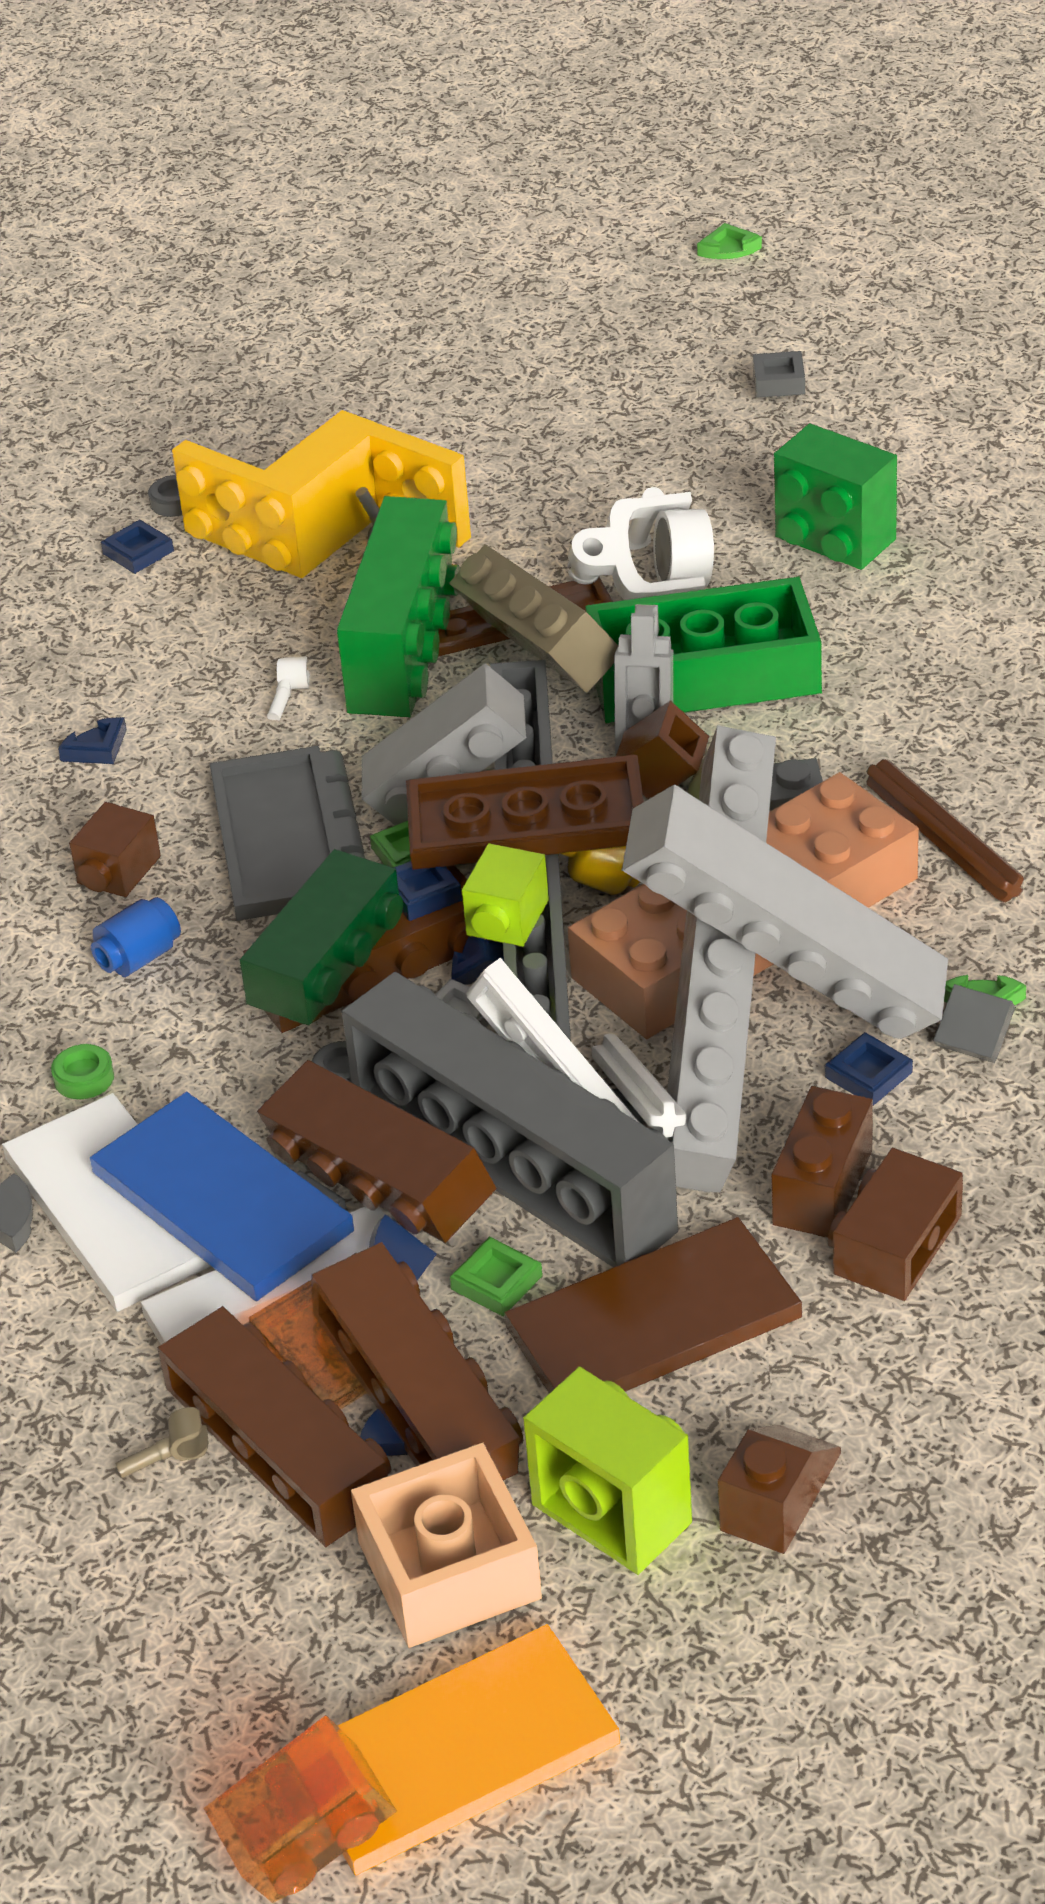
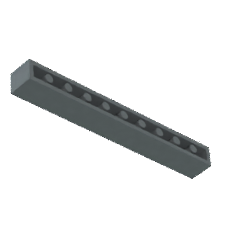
(542, 959)

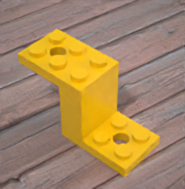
(307, 498)

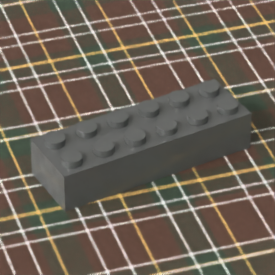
(535, 1130)

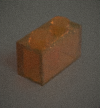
(300, 1810)

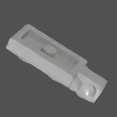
(641, 671)

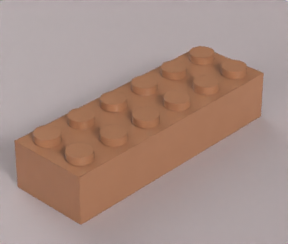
(634, 945)

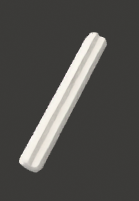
(638, 1085)

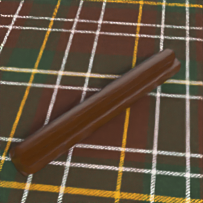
(945, 831)

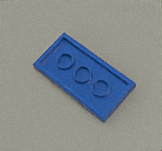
(222, 1195)

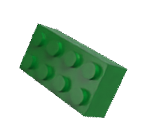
(397, 607)
(727, 644)

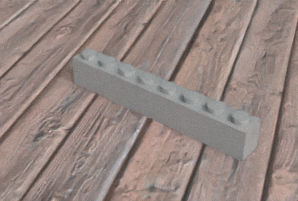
(717, 981)

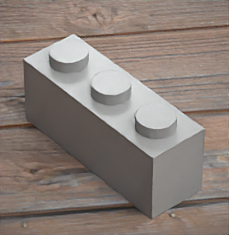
(451, 736)

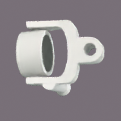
(680, 546)

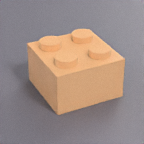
(446, 1544)

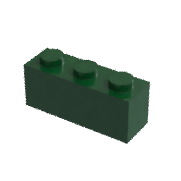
(321, 937)

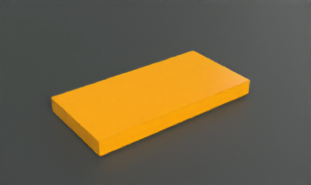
(476, 1740)

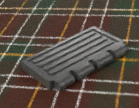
(281, 822)

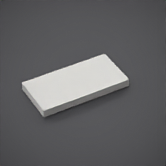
(107, 1233)

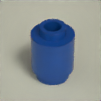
(135, 936)

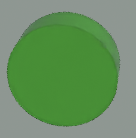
(82, 1071)

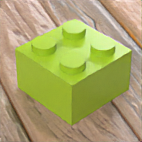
(609, 1469)

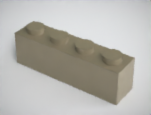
(536, 617)

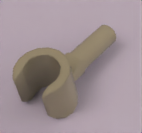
(185, 1442)

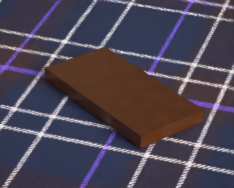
(522, 808)
(657, 1310)

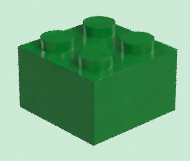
(835, 496)

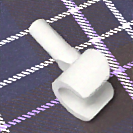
(291, 674)

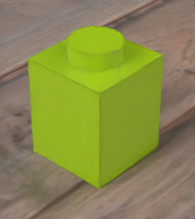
(505, 894)

